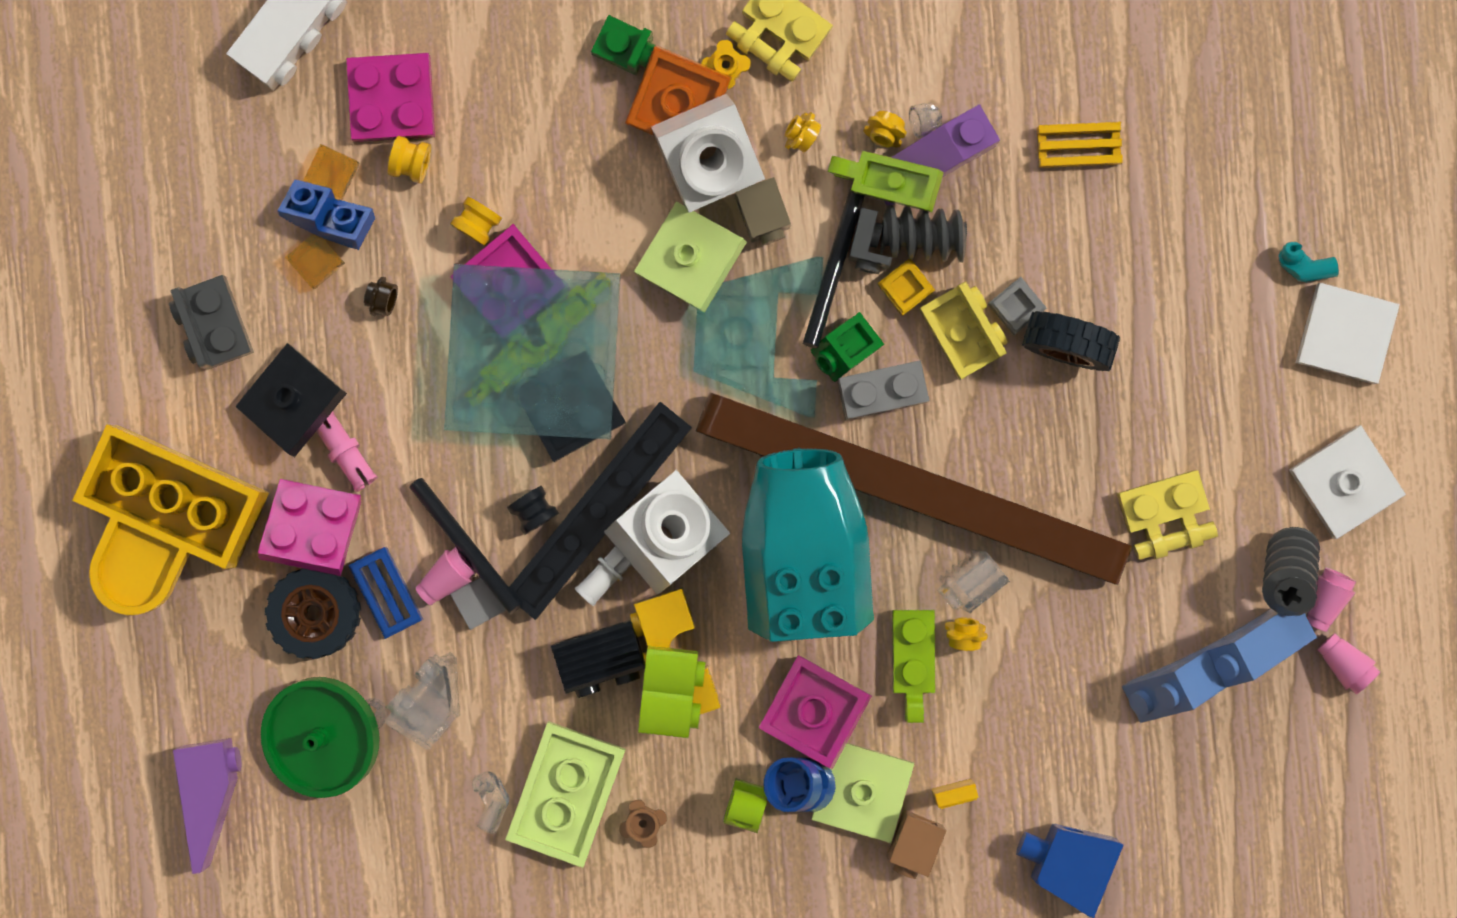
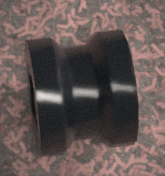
(533, 510)

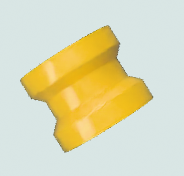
(409, 159)
(476, 221)

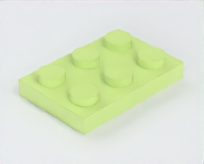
(565, 794)

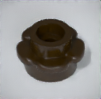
(381, 297)

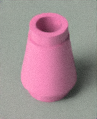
(445, 577)
(1333, 595)
(1348, 663)

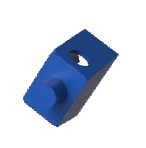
(1072, 864)

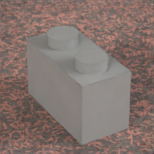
(883, 390)

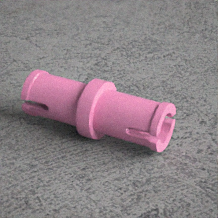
(345, 453)

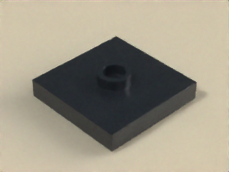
(291, 400)

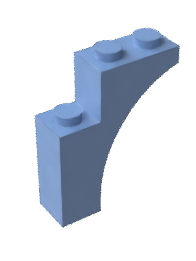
(1225, 663)

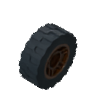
(1071, 341)
(307, 636)

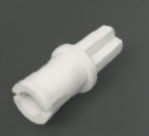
(603, 576)

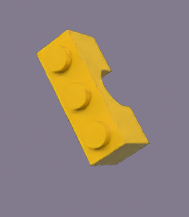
(660, 622)

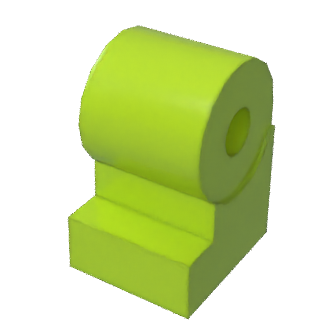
(745, 806)

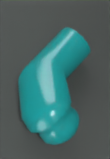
(1303, 267)

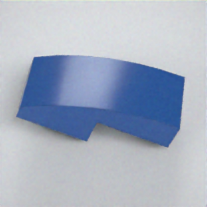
(319, 213)

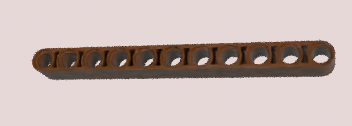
(923, 491)

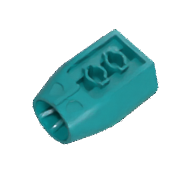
(805, 549)

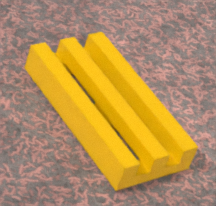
(1114, 143)

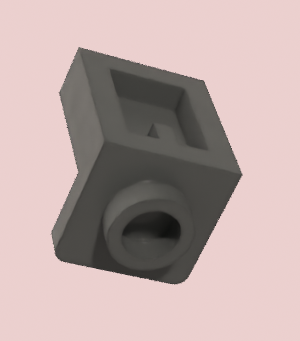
(868, 234)

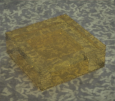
(332, 170)
(315, 260)

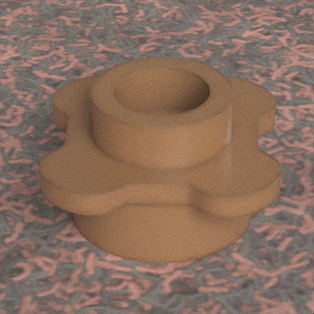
(647, 834)

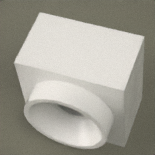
(724, 173)
(649, 550)

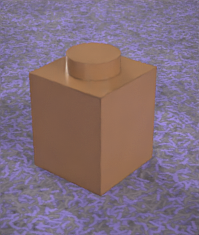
(915, 845)

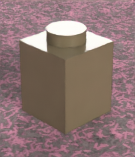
(763, 211)

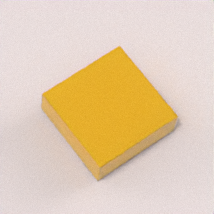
(906, 287)
(955, 793)

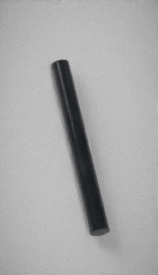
(833, 270)
(465, 546)

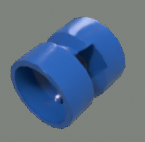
(799, 785)

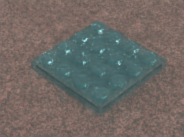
(532, 351)

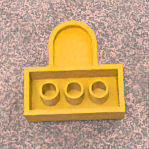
(159, 514)

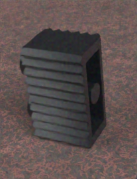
(599, 658)

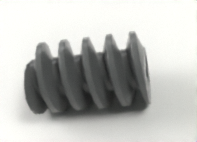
(924, 233)
(1291, 571)

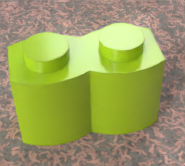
(669, 692)

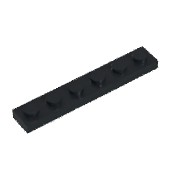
(599, 509)

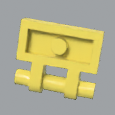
(787, 21)
(1163, 502)

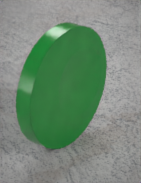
(320, 737)

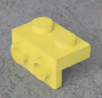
(964, 329)

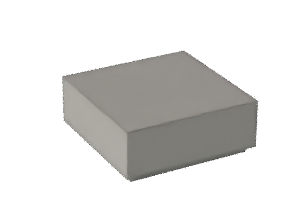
(1016, 305)
(476, 603)

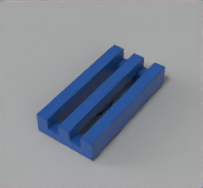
(402, 623)

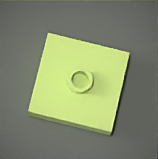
(690, 257)
(867, 793)

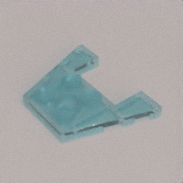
(739, 335)

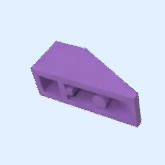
(953, 143)
(206, 786)

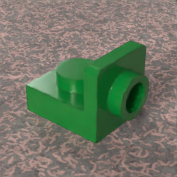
(623, 45)
(846, 347)

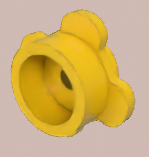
(725, 52)
(886, 129)
(802, 132)
(966, 634)

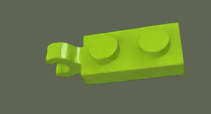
(890, 179)
(913, 658)

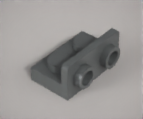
(211, 323)

